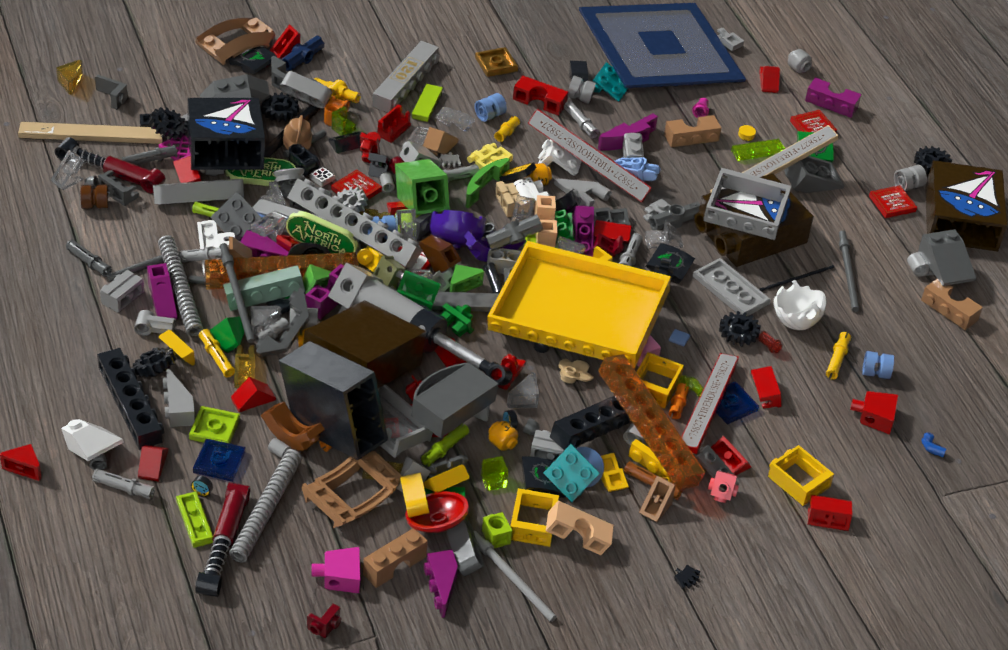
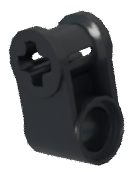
(303, 158)

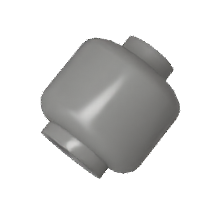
(800, 61)

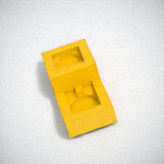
(613, 477)

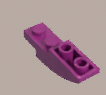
(614, 138)

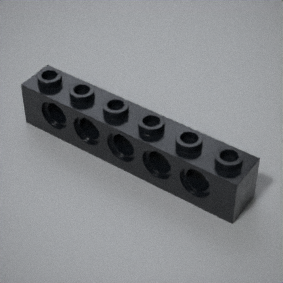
(130, 398)
(589, 423)

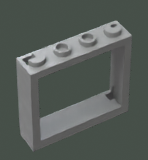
(750, 185)

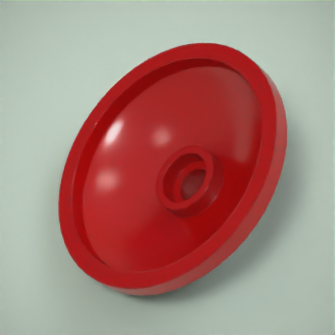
(445, 512)

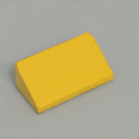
(178, 346)
(447, 479)

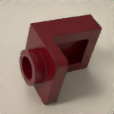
(608, 245)
(325, 624)

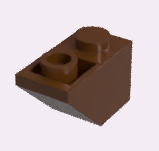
(439, 253)

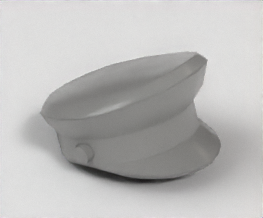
(288, 176)

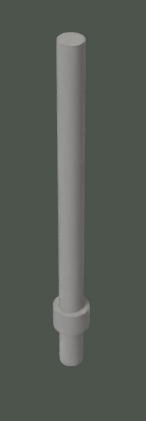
(488, 549)

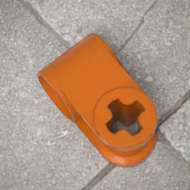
(333, 105)

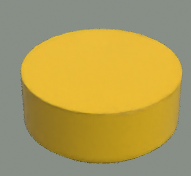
(747, 132)

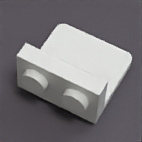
(559, 155)

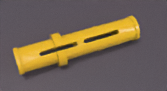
(213, 347)
(840, 350)

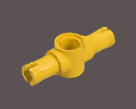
(340, 90)

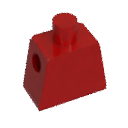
(876, 410)

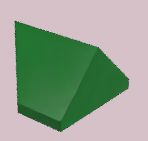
(228, 333)

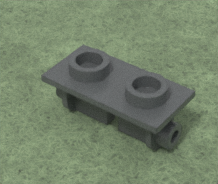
(443, 466)

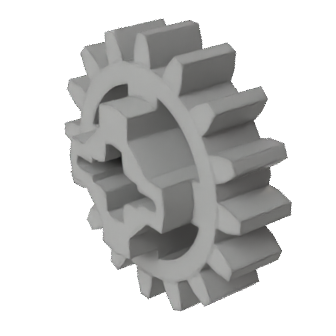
(354, 197)

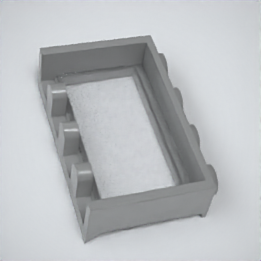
(401, 427)

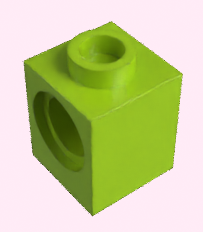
(497, 530)

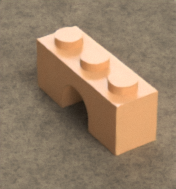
(545, 209)
(594, 531)

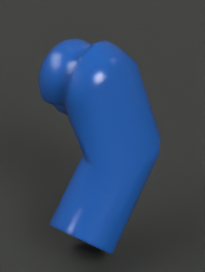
(931, 447)

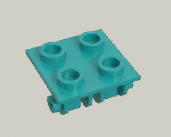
(610, 82)
(571, 473)

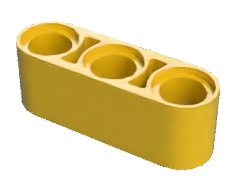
(414, 495)

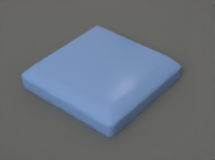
(679, 337)

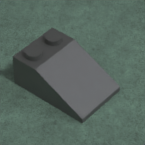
(813, 175)
(947, 257)

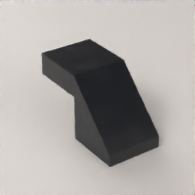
(578, 69)

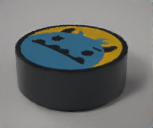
(511, 417)
(202, 486)

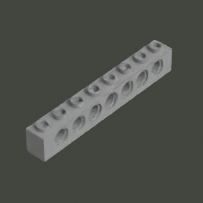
(300, 194)

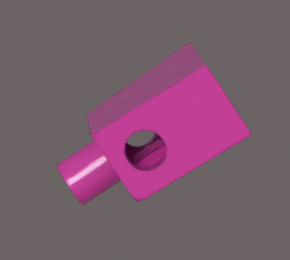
(340, 570)

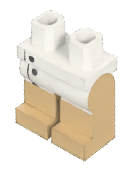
(508, 193)

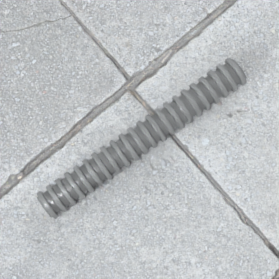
(180, 286)
(265, 506)

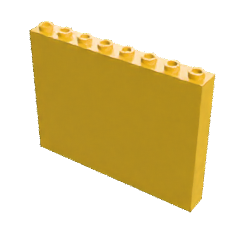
(579, 303)

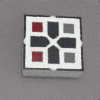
(322, 176)

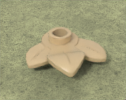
(574, 371)

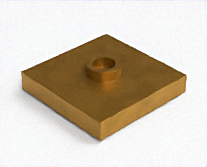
(496, 62)

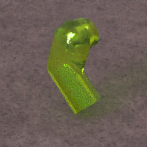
(692, 383)

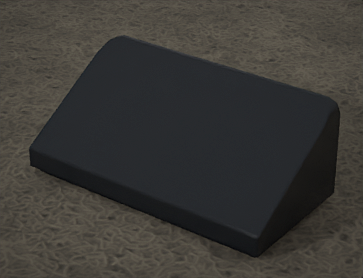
(346, 142)

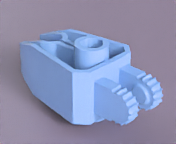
(640, 168)

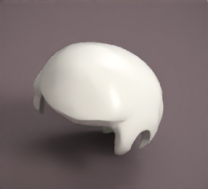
(799, 306)

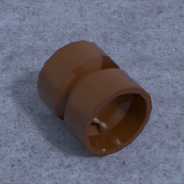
(94, 196)

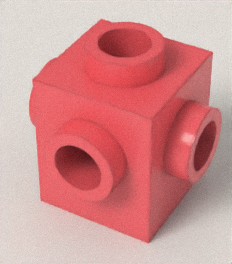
(727, 479)

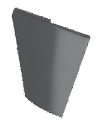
(615, 216)

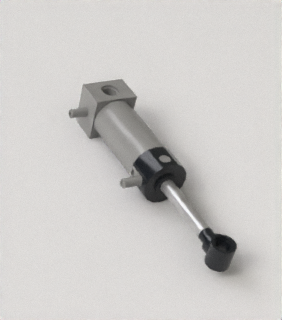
(359, 285)

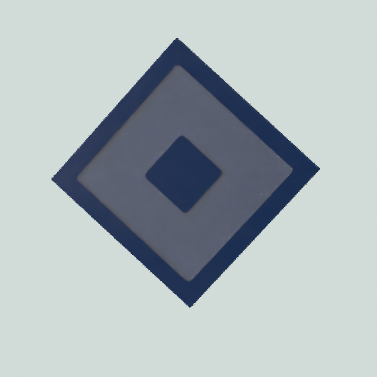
(661, 45)

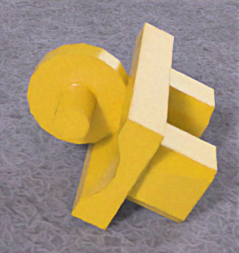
(369, 257)

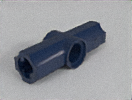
(303, 53)

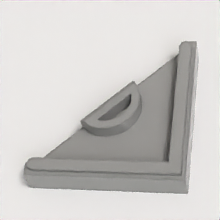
(565, 184)

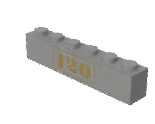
(405, 76)

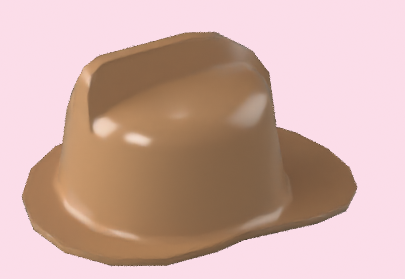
(298, 132)

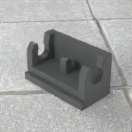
(117, 190)

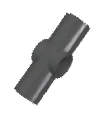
(675, 216)
(514, 232)

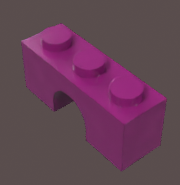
(843, 103)
(318, 296)

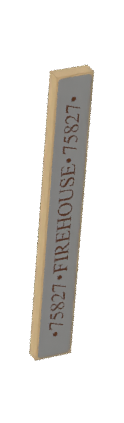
(793, 153)

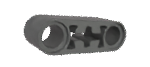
(465, 548)

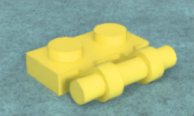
(488, 154)

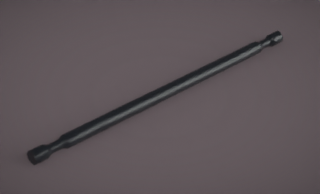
(796, 278)

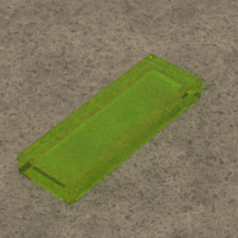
(757, 149)

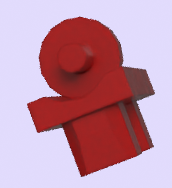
(370, 144)
(515, 365)

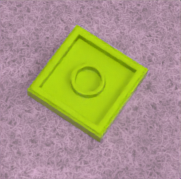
(214, 425)

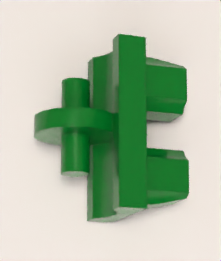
(565, 225)
(460, 316)

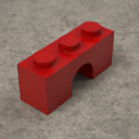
(530, 89)

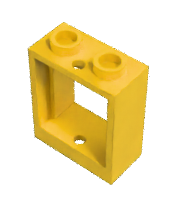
(670, 369)
(821, 475)
(521, 529)

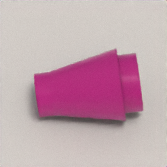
(701, 108)

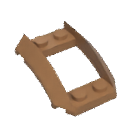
(258, 35)
(333, 506)

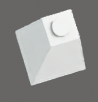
(89, 439)

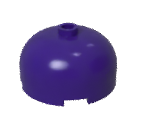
(454, 224)

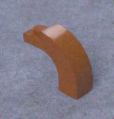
(289, 429)

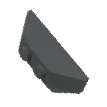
(238, 87)

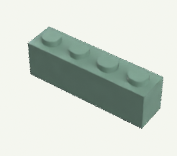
(266, 287)

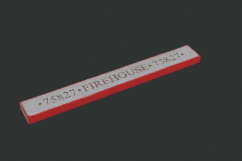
(590, 155)
(709, 401)

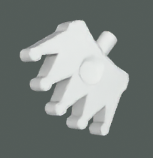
(450, 159)

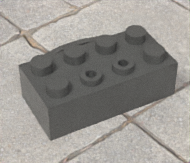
(454, 397)

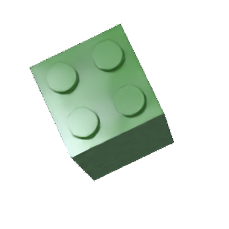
(422, 186)

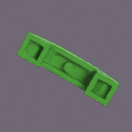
(484, 176)

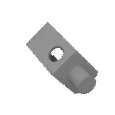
(415, 152)

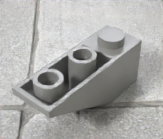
(179, 401)

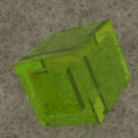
(340, 123)
(494, 473)

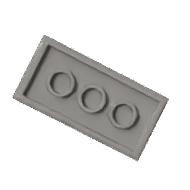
(731, 287)

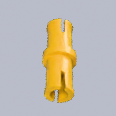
(507, 129)

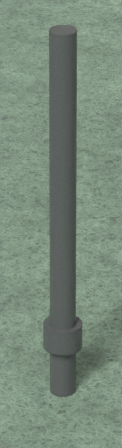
(844, 246)
(228, 262)

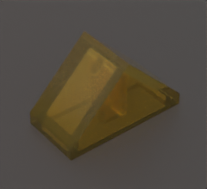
(70, 75)

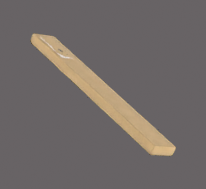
(89, 132)

